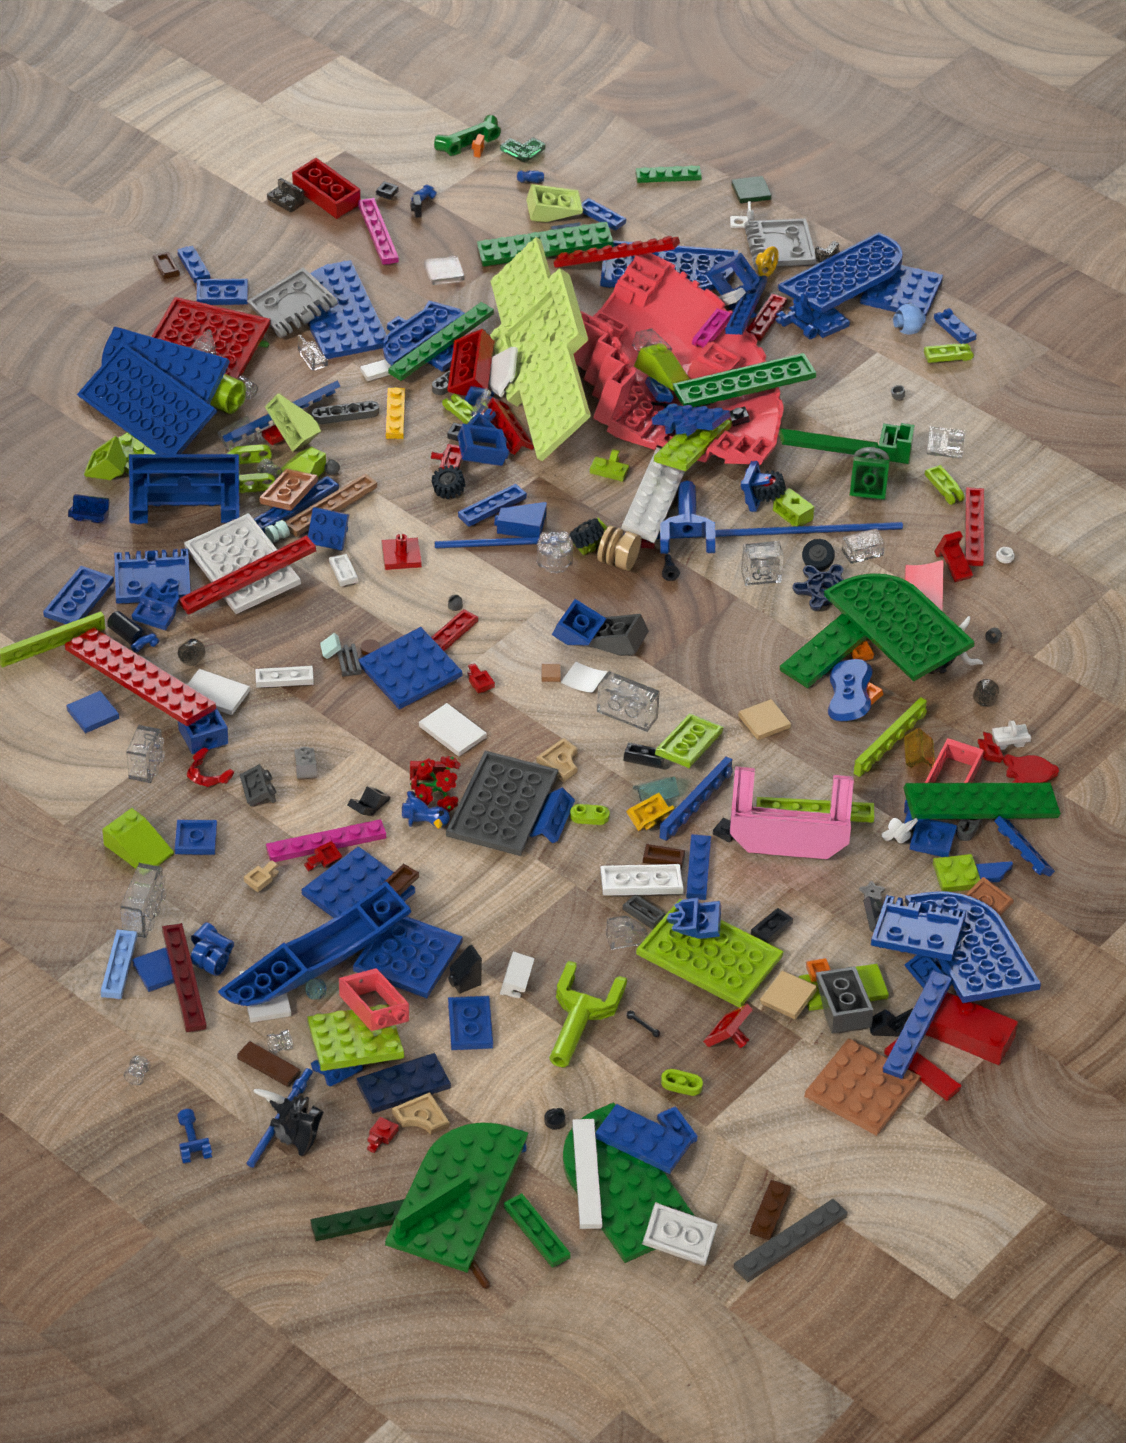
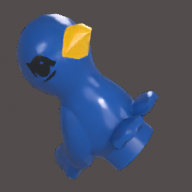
(417, 811)

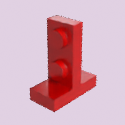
(954, 556)

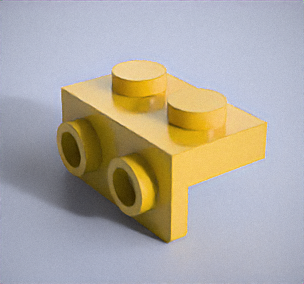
(649, 811)

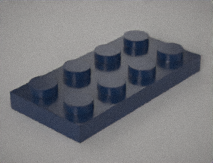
(403, 1083)

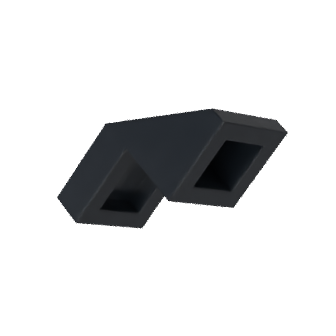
(370, 801)
(887, 1024)

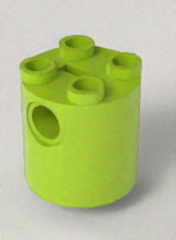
(229, 395)

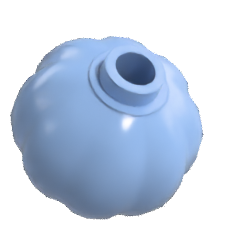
(909, 318)

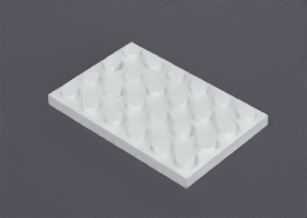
(234, 547)

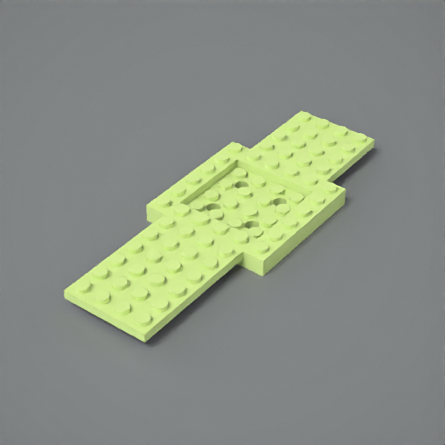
(547, 327)

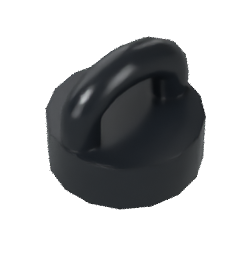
(554, 1118)

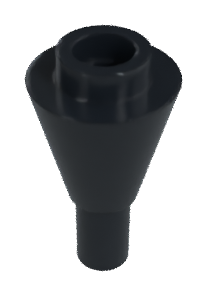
(670, 570)

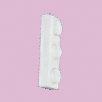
(284, 676)

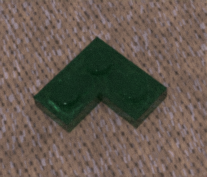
(522, 152)

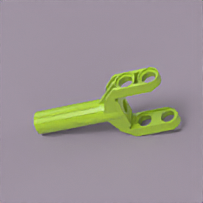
(254, 457)
(580, 1009)

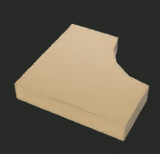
(560, 757)
(422, 1113)

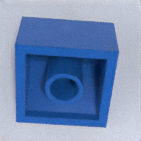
(578, 624)

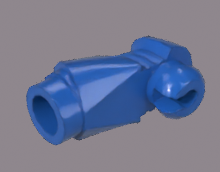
(531, 176)
(426, 191)

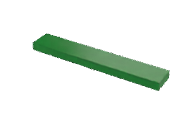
(824, 442)

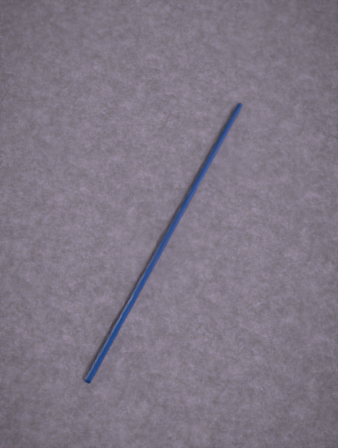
(718, 533)

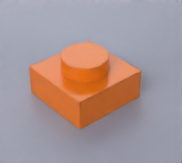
(478, 145)
(863, 652)
(874, 692)
(816, 966)

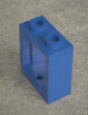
(738, 264)
(482, 454)

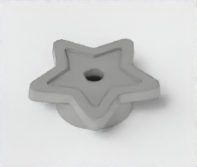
(877, 890)

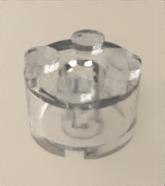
(555, 551)

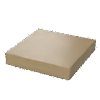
(764, 719)
(788, 994)

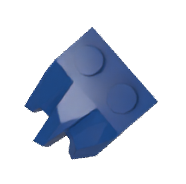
(156, 606)
(696, 918)

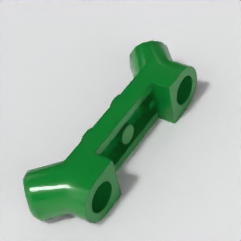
(453, 143)

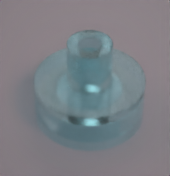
(316, 989)

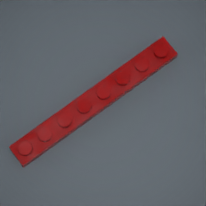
(619, 251)
(247, 575)

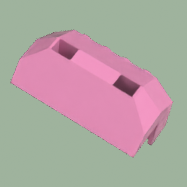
(790, 831)

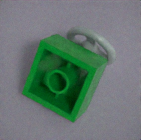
(869, 474)

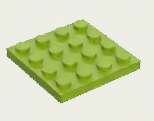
(346, 1041)

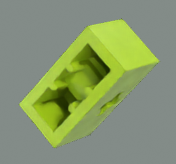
(793, 508)

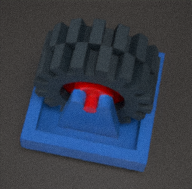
(761, 486)

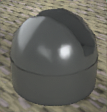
(898, 388)
(332, 467)
(455, 602)
(990, 638)

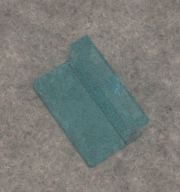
(665, 786)

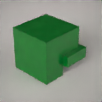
(897, 441)

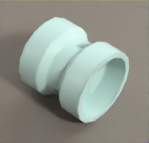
(278, 531)

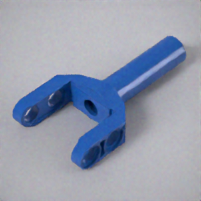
(687, 521)

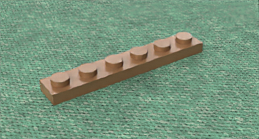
(334, 502)

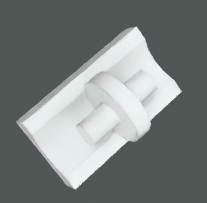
(1011, 734)

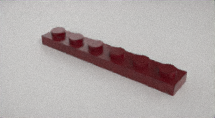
(184, 977)

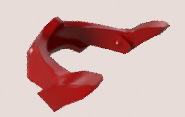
(194, 773)

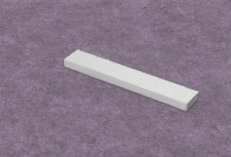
(587, 1174)

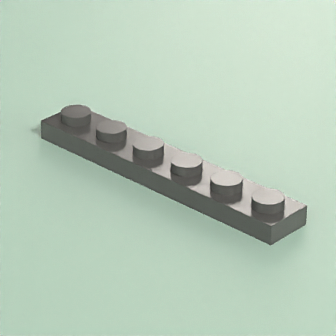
(790, 1240)

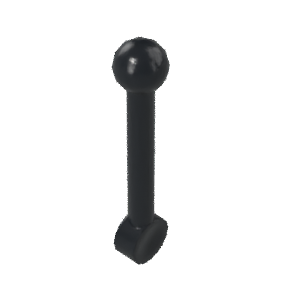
(631, 1015)

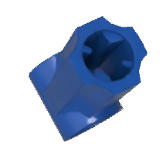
(209, 933)

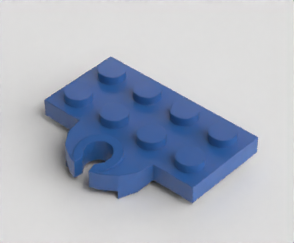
(689, 419)

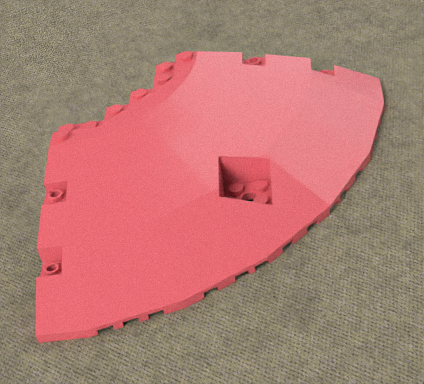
(676, 309)

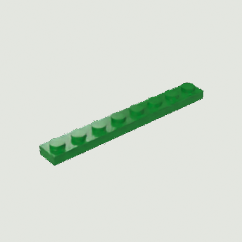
(440, 341)

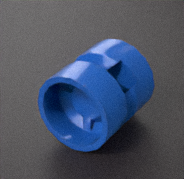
(209, 958)

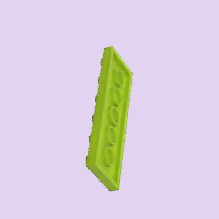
(685, 450)

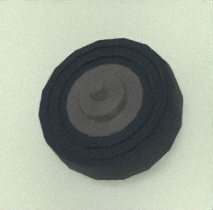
(818, 554)

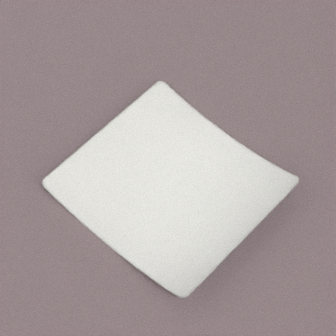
(583, 677)

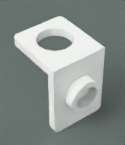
(742, 218)

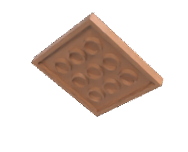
(859, 1089)

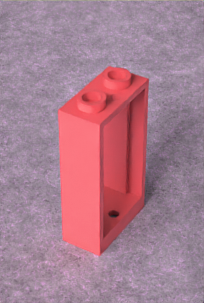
(953, 750)
(374, 981)

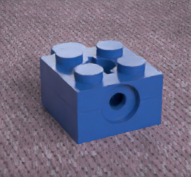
(208, 727)

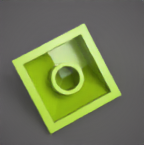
(106, 461)
(307, 461)

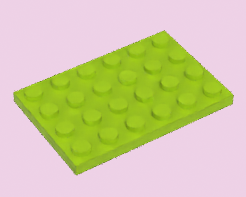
(722, 965)

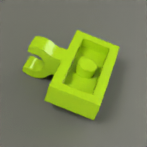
(610, 468)

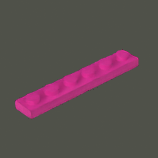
(378, 231)
(341, 837)

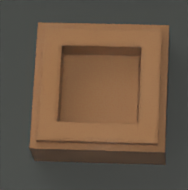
(550, 673)

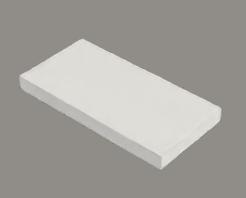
(641, 879)

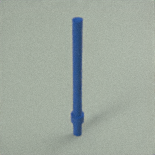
(298, 1088)

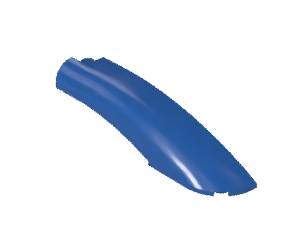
(318, 950)

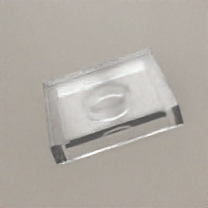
(444, 270)

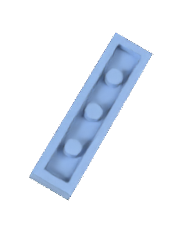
(119, 964)

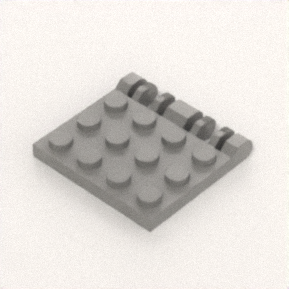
(787, 235)
(292, 299)

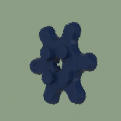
(816, 582)

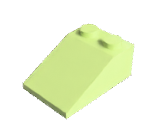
(552, 203)
(293, 422)

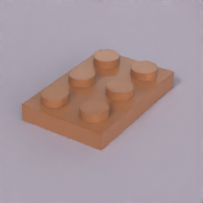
(288, 489)

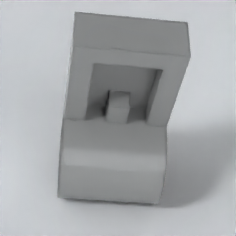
(305, 763)

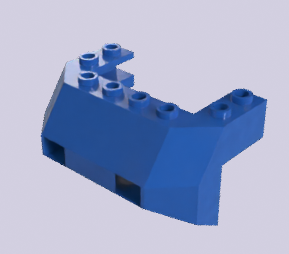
(183, 481)

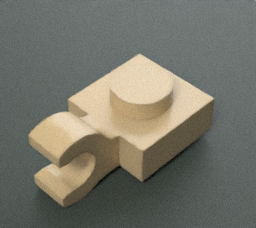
(261, 877)

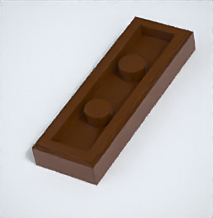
(268, 1063)

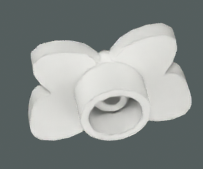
(899, 830)

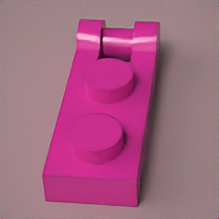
(711, 328)

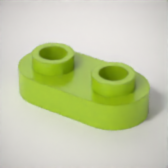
(589, 814)
(684, 1082)

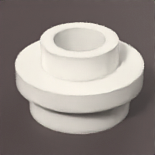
(1005, 555)

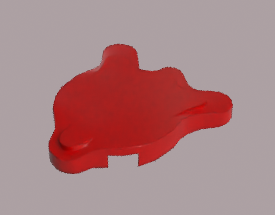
(1029, 769)

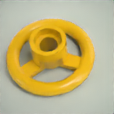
(764, 260)

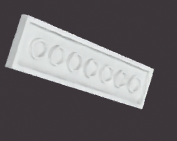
(652, 500)

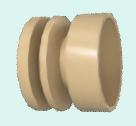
(619, 548)

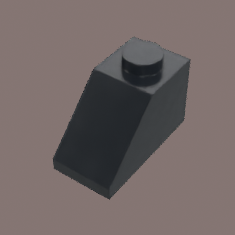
(466, 970)

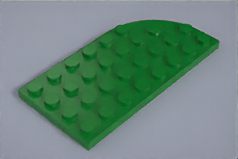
(900, 622)
(626, 1191)
(457, 1229)

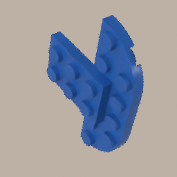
(417, 331)

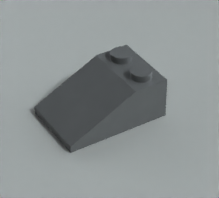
(621, 634)
(844, 1000)

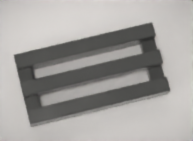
(346, 650)
(642, 913)

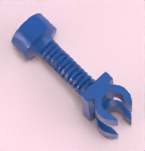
(809, 331)
(187, 1118)

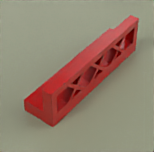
(512, 429)

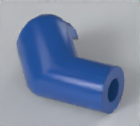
(142, 641)

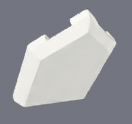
(503, 370)

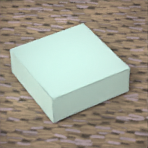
(330, 646)

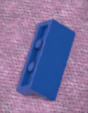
(554, 815)

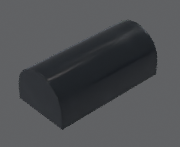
(125, 627)
(642, 755)

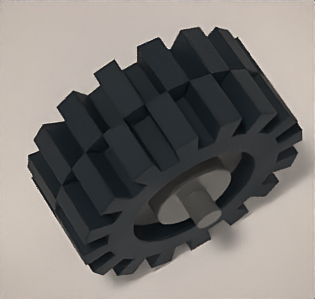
(448, 482)
(587, 533)

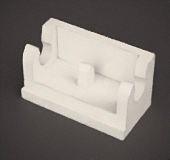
(517, 975)

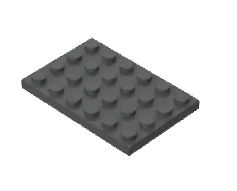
(502, 803)

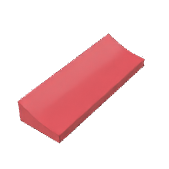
(928, 580)

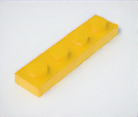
(395, 413)

